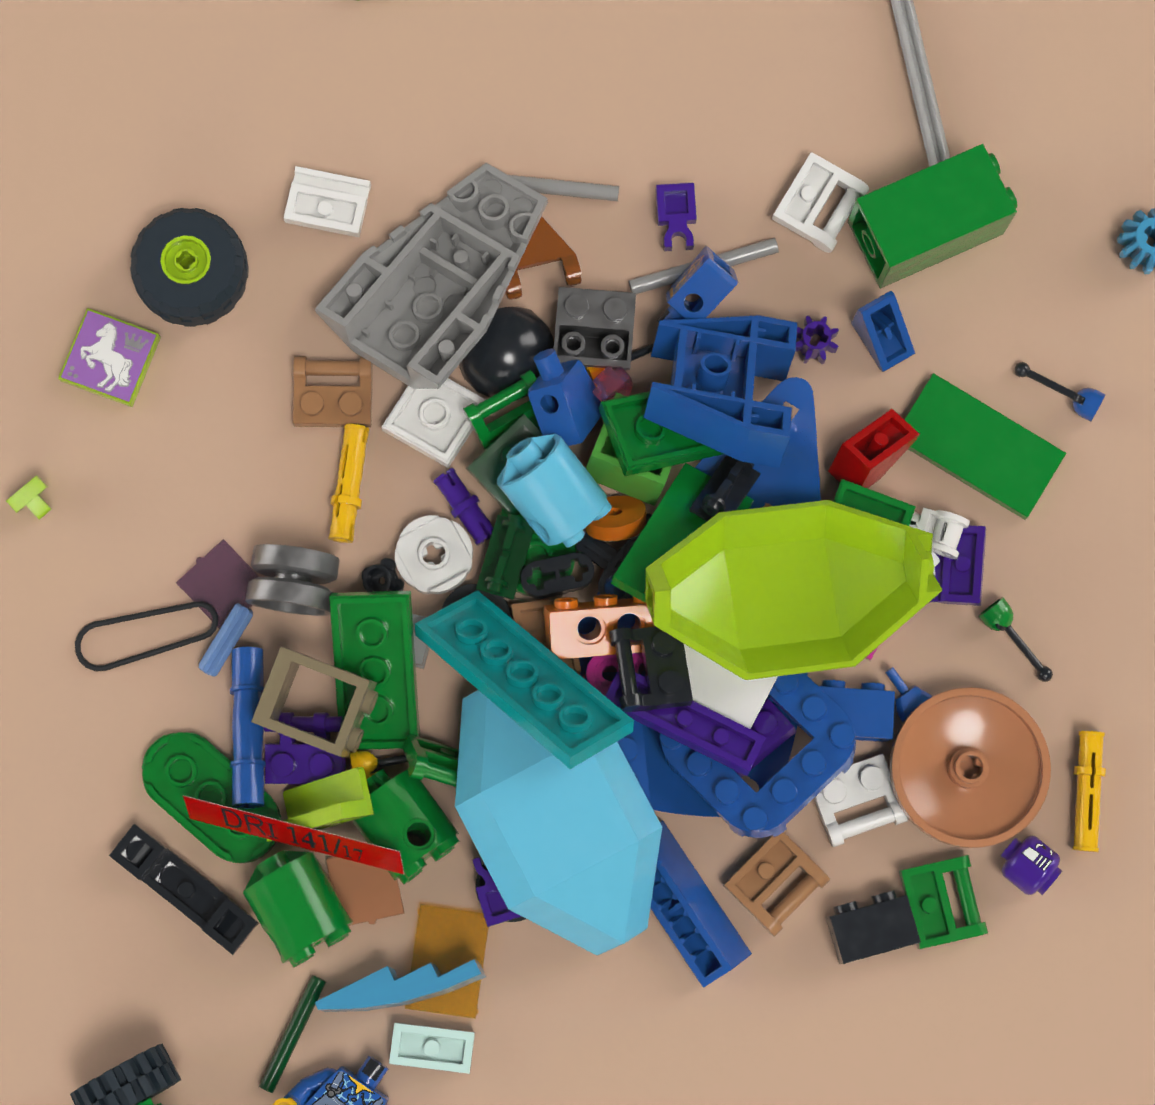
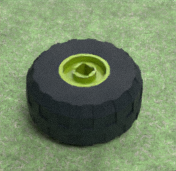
(189, 267)

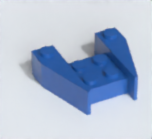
(715, 384)

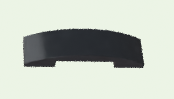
(184, 888)

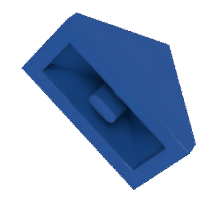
(884, 331)

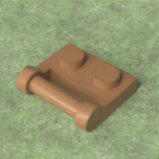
(332, 404)
(766, 872)

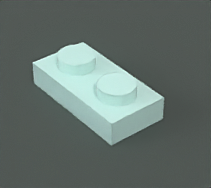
(432, 1048)

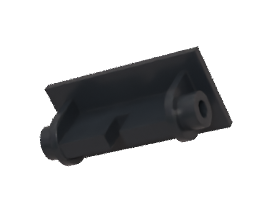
(725, 488)

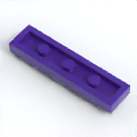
(698, 729)

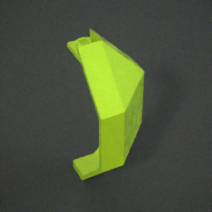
(791, 587)

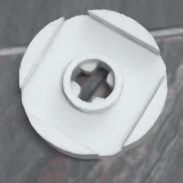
(412, 549)

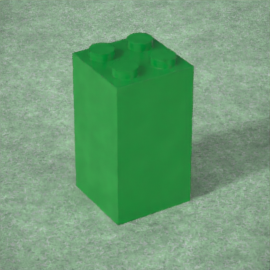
(932, 215)

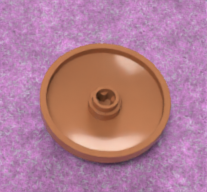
(970, 767)

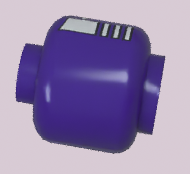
(1030, 865)

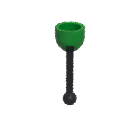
(999, 618)

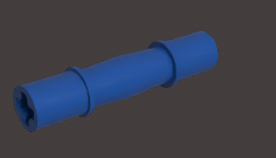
(247, 736)

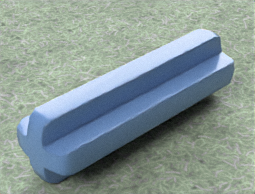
(225, 640)

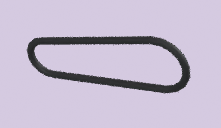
(84, 662)

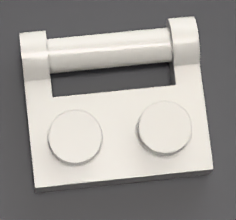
(809, 195)
(860, 784)

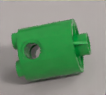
(406, 808)
(296, 905)

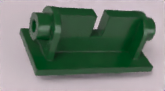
(505, 556)

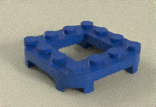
(795, 785)

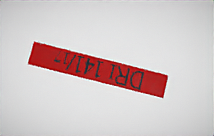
(294, 835)

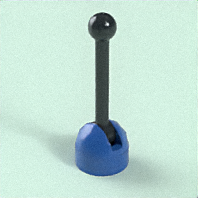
(1085, 401)

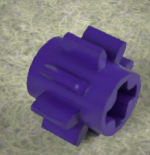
(825, 344)

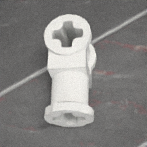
(945, 529)

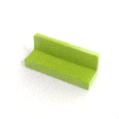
(329, 800)

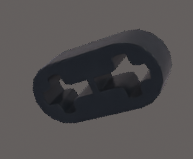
(555, 566)

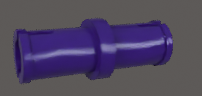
(464, 506)

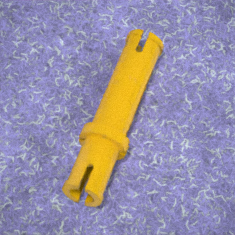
(346, 497)
(1088, 790)

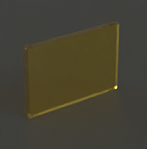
(449, 940)

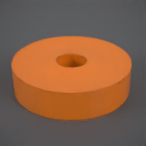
(622, 522)

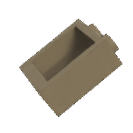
(277, 691)

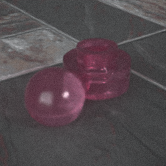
(612, 381)

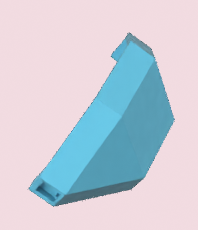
(557, 840)

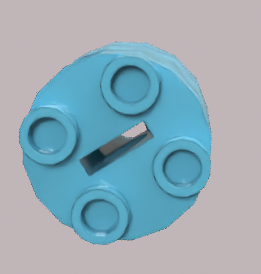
(552, 489)

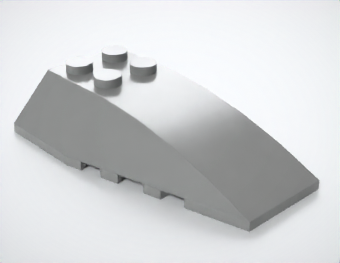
(436, 282)

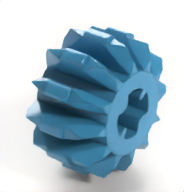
(1135, 238)

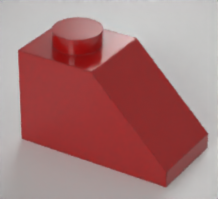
(873, 450)

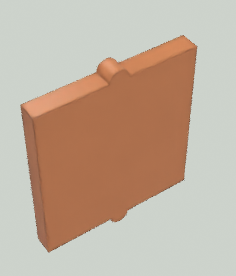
(365, 890)

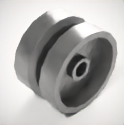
(292, 579)

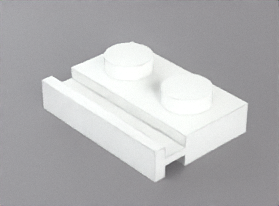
(327, 201)

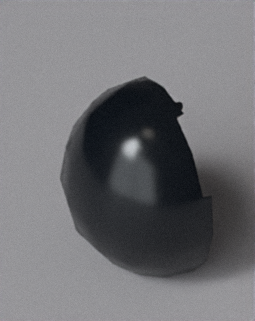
(506, 350)

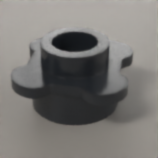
(372, 575)

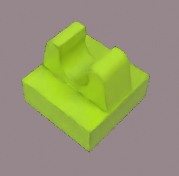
(30, 497)

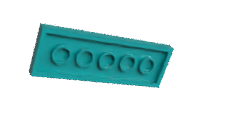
(524, 679)

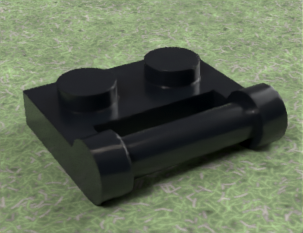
(664, 669)

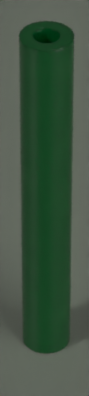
(292, 1034)

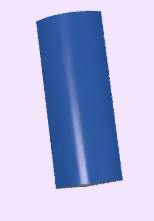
(693, 915)

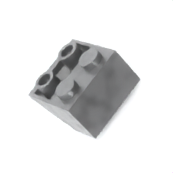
(595, 327)

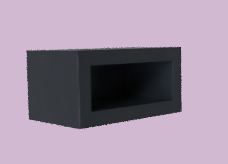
(872, 928)

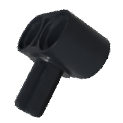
(605, 557)

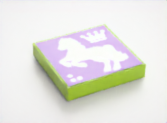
(109, 357)

